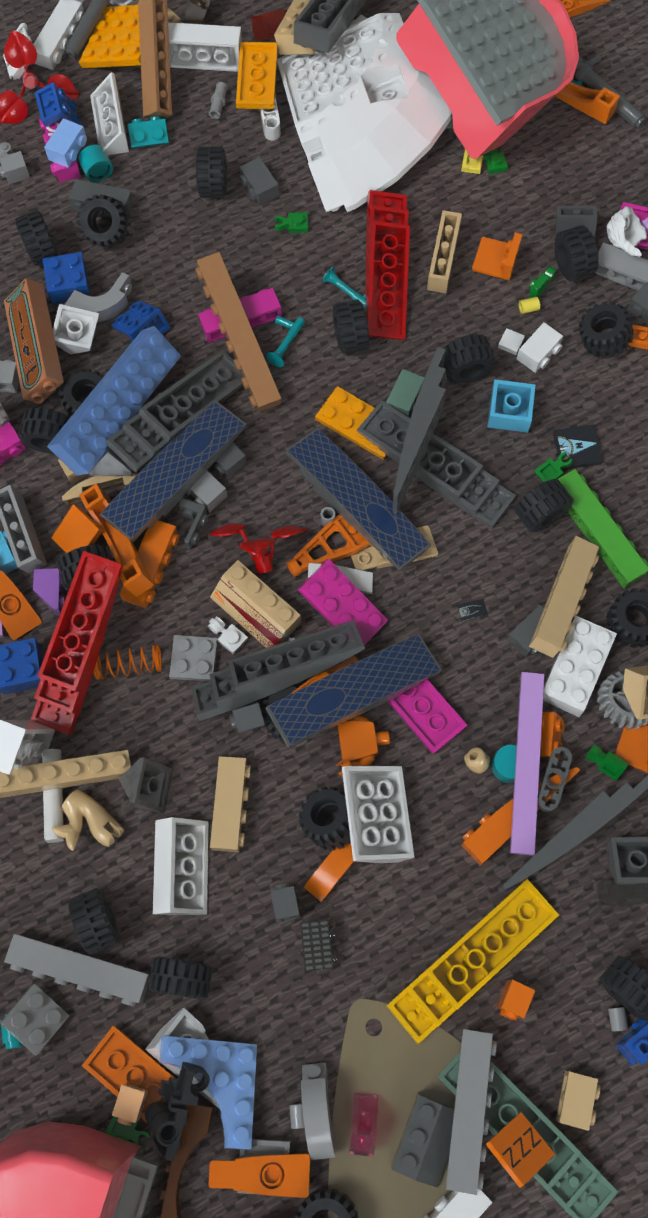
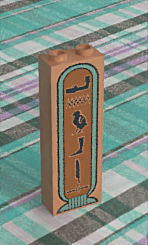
(33, 341)

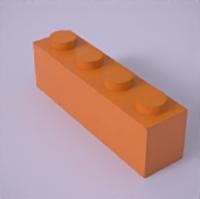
(155, 555)

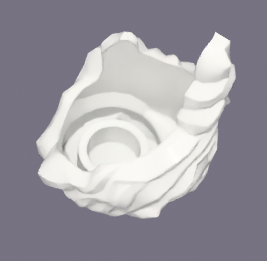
(626, 231)

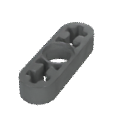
(555, 797)

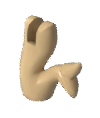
(98, 819)

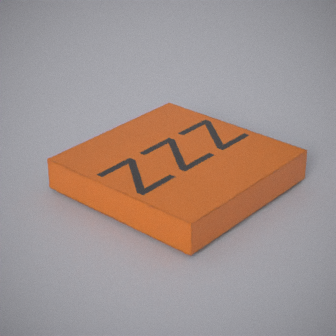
(520, 1149)

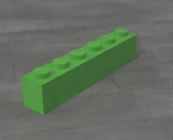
(602, 531)

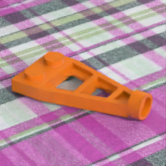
(354, 545)

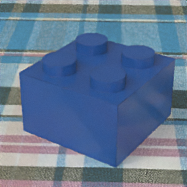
(65, 275)
(20, 665)

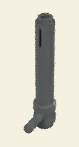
(85, 27)
(585, 73)

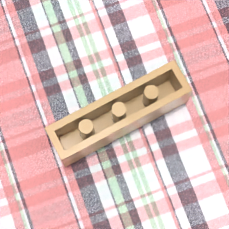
(444, 251)
(229, 804)

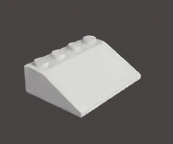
(377, 814)

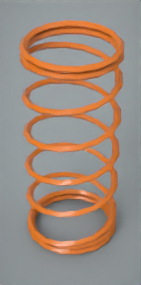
(156, 656)

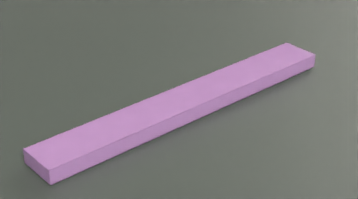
(527, 764)

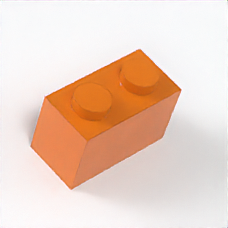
(515, 1000)

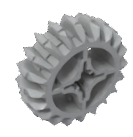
(616, 704)

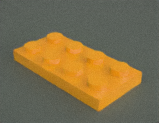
(256, 75)
(344, 415)

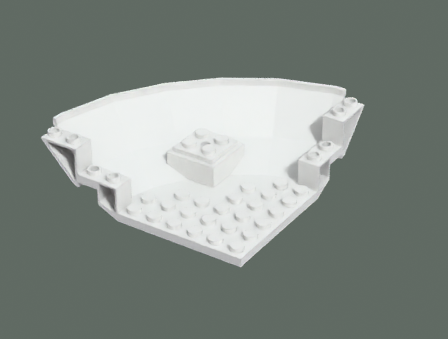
(362, 111)

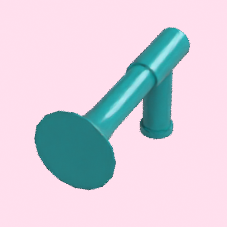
(331, 277)
(276, 357)

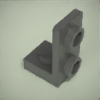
(193, 510)

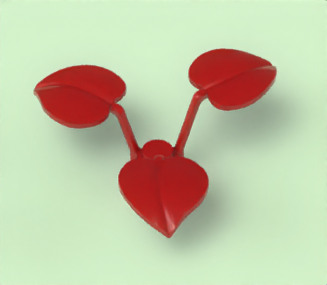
(21, 52)
(257, 547)

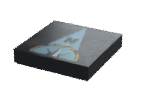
(580, 446)

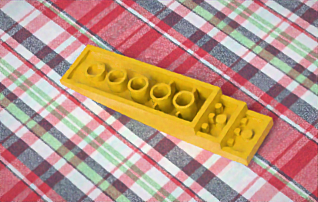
(472, 961)

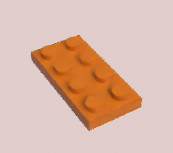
(122, 1061)

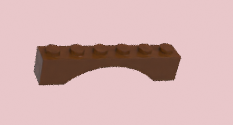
(196, 1129)

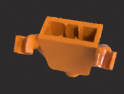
(359, 742)

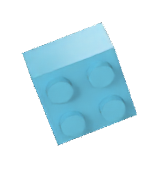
(511, 406)

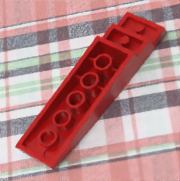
(387, 264)
(76, 643)

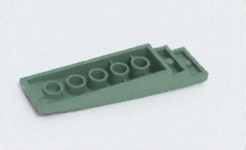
(568, 1173)

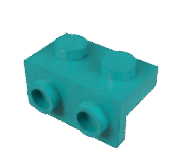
(148, 132)

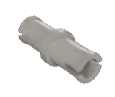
(218, 100)

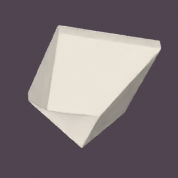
(74, 329)

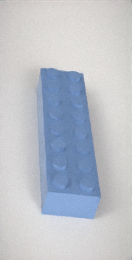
(114, 401)

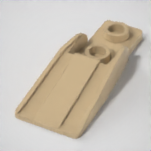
(372, 558)

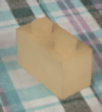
(578, 1100)

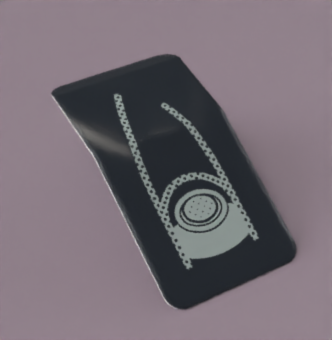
(472, 609)

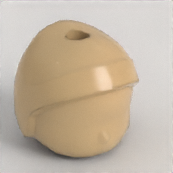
(477, 760)

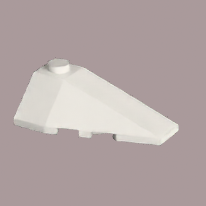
(183, 1026)

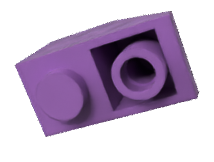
(49, 588)

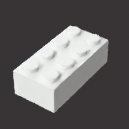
(204, 46)
(578, 666)

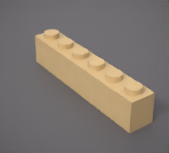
(564, 597)
(64, 773)

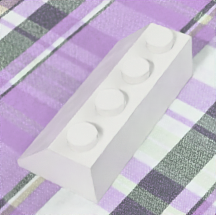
(180, 867)

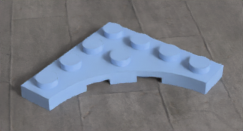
(231, 1083)

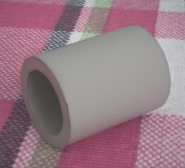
(327, 511)
(618, 1019)
(296, 1116)

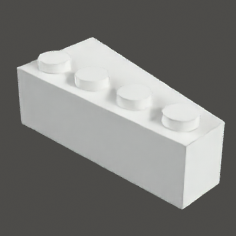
(22, 741)

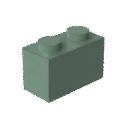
(405, 392)

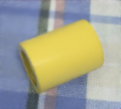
(529, 305)

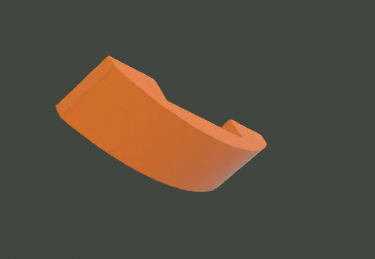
(330, 872)

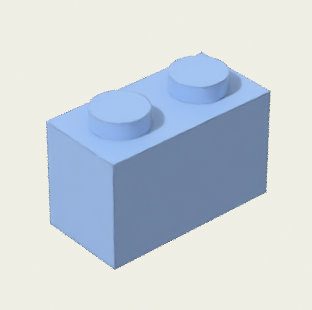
(65, 143)

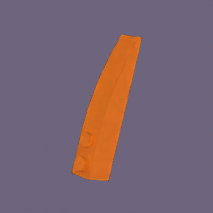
(497, 828)

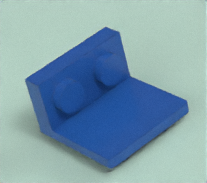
(54, 105)
(139, 318)

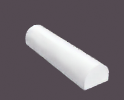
(52, 801)

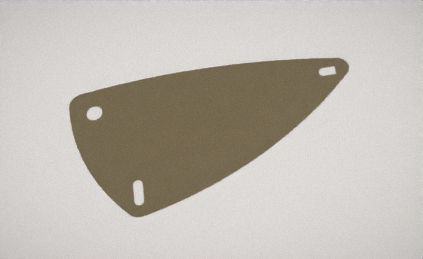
(395, 1072)

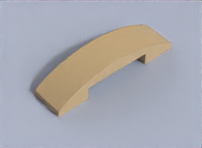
(72, 496)

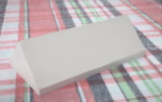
(109, 117)

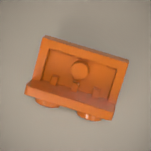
(551, 732)

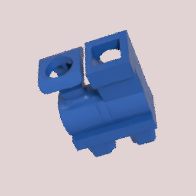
(635, 1043)

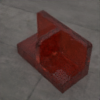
(266, 24)

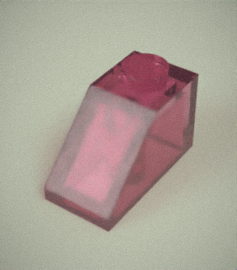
(364, 1125)

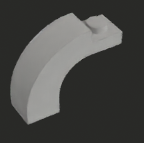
(106, 305)
(316, 1111)

